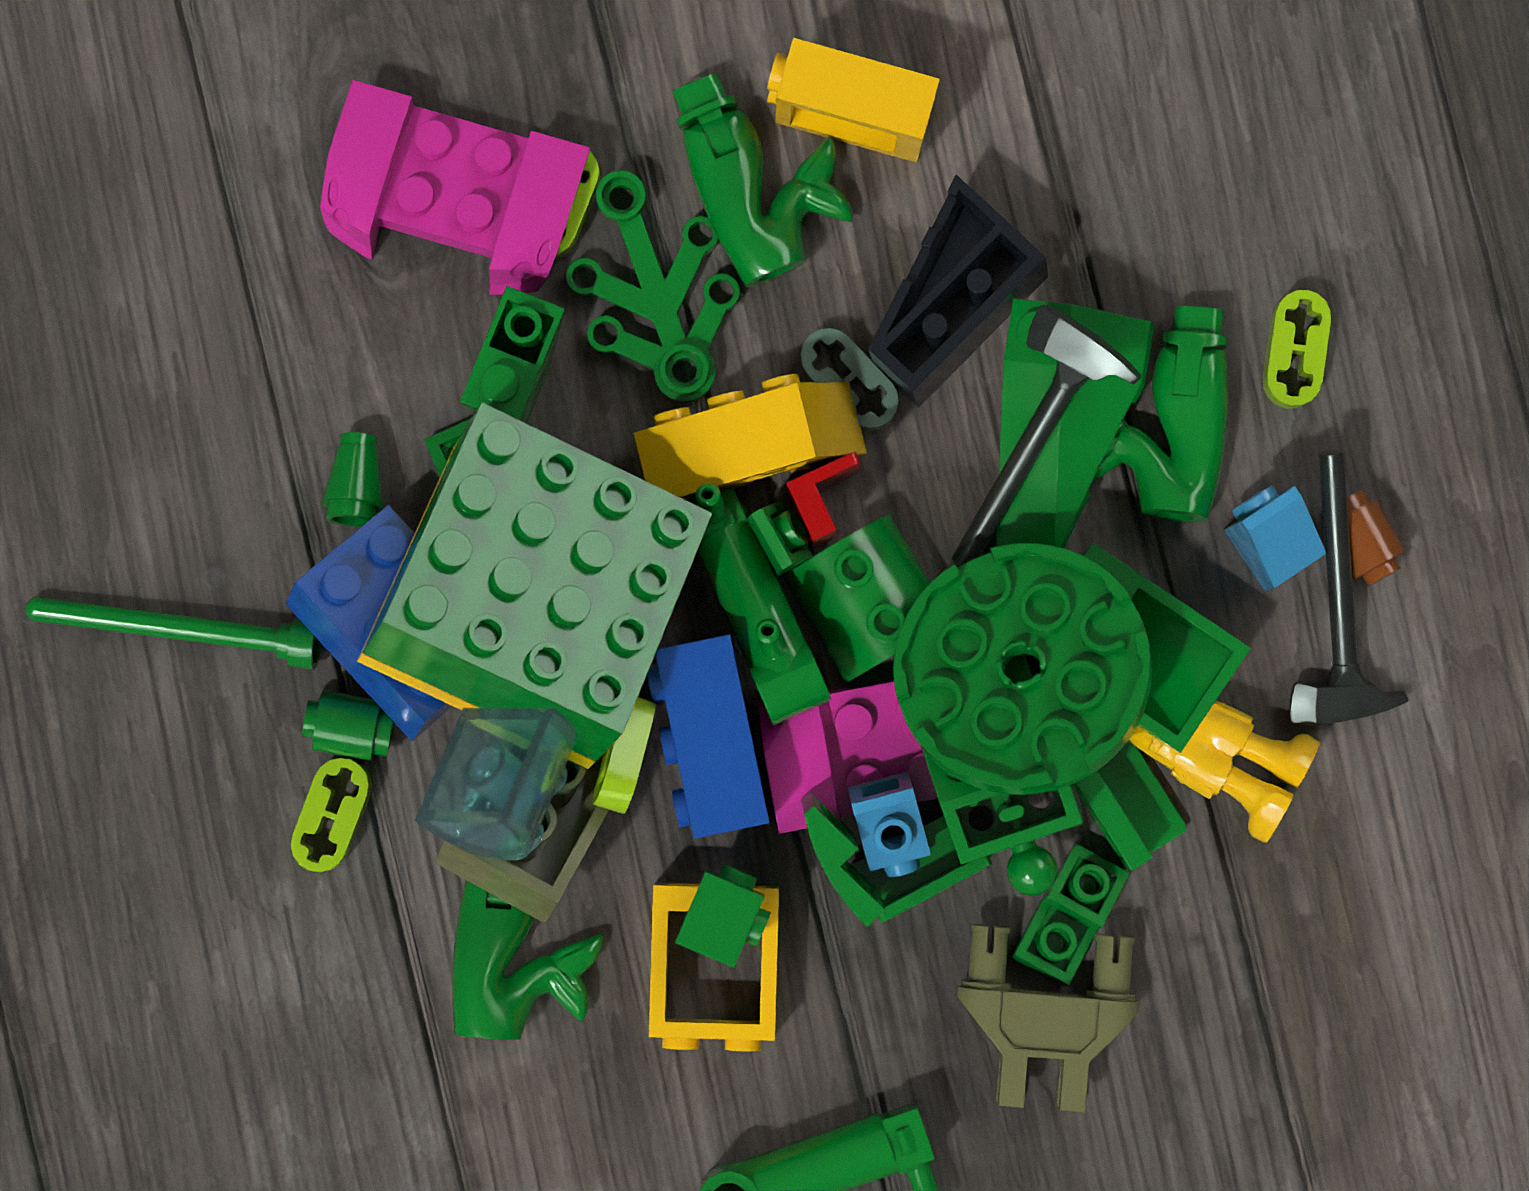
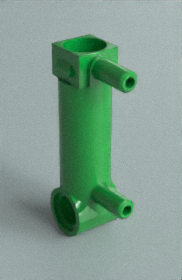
(757, 609)
(839, 1158)

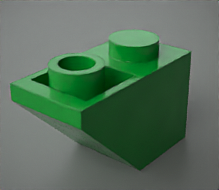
(514, 355)

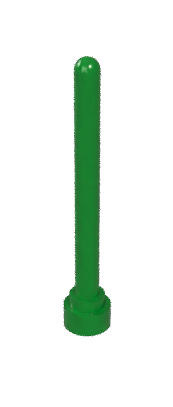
(290, 641)

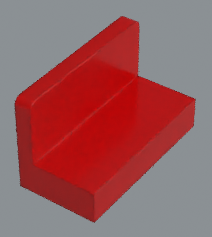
(806, 499)

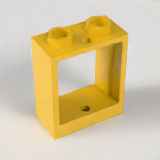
(852, 99)
(686, 1033)

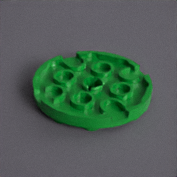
(1040, 729)

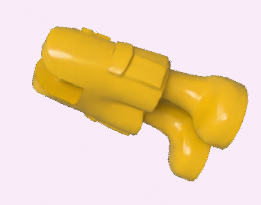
(1208, 764)

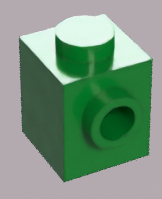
(724, 916)

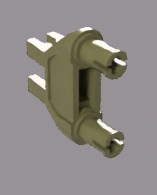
(1046, 1022)

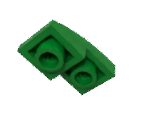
(781, 536)
(1070, 915)

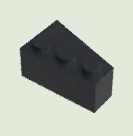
(954, 293)

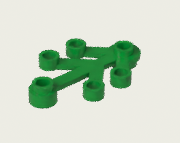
(658, 298)

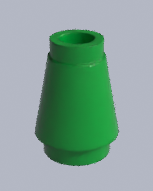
(354, 482)

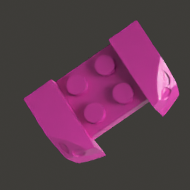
(449, 185)
(839, 746)

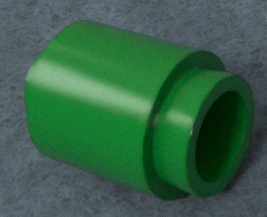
(348, 726)

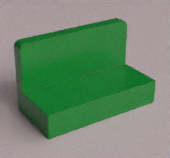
(1130, 807)
(934, 875)

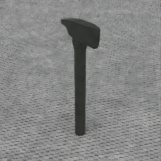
(1079, 358)
(1347, 692)

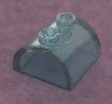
(498, 780)

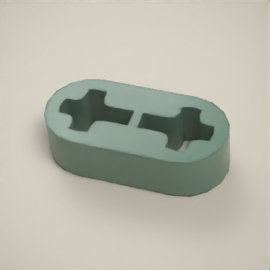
(860, 369)

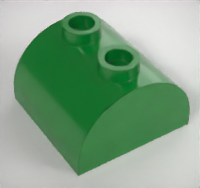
(860, 594)

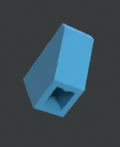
(1275, 535)

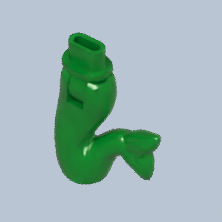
(729, 174)
(1192, 409)
(484, 944)

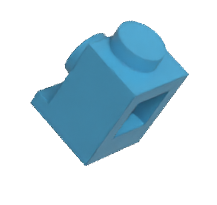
(885, 804)

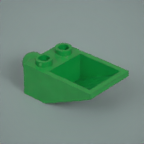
(1188, 655)
(1015, 822)

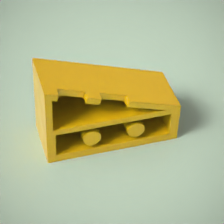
(750, 436)

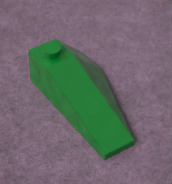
(1060, 478)

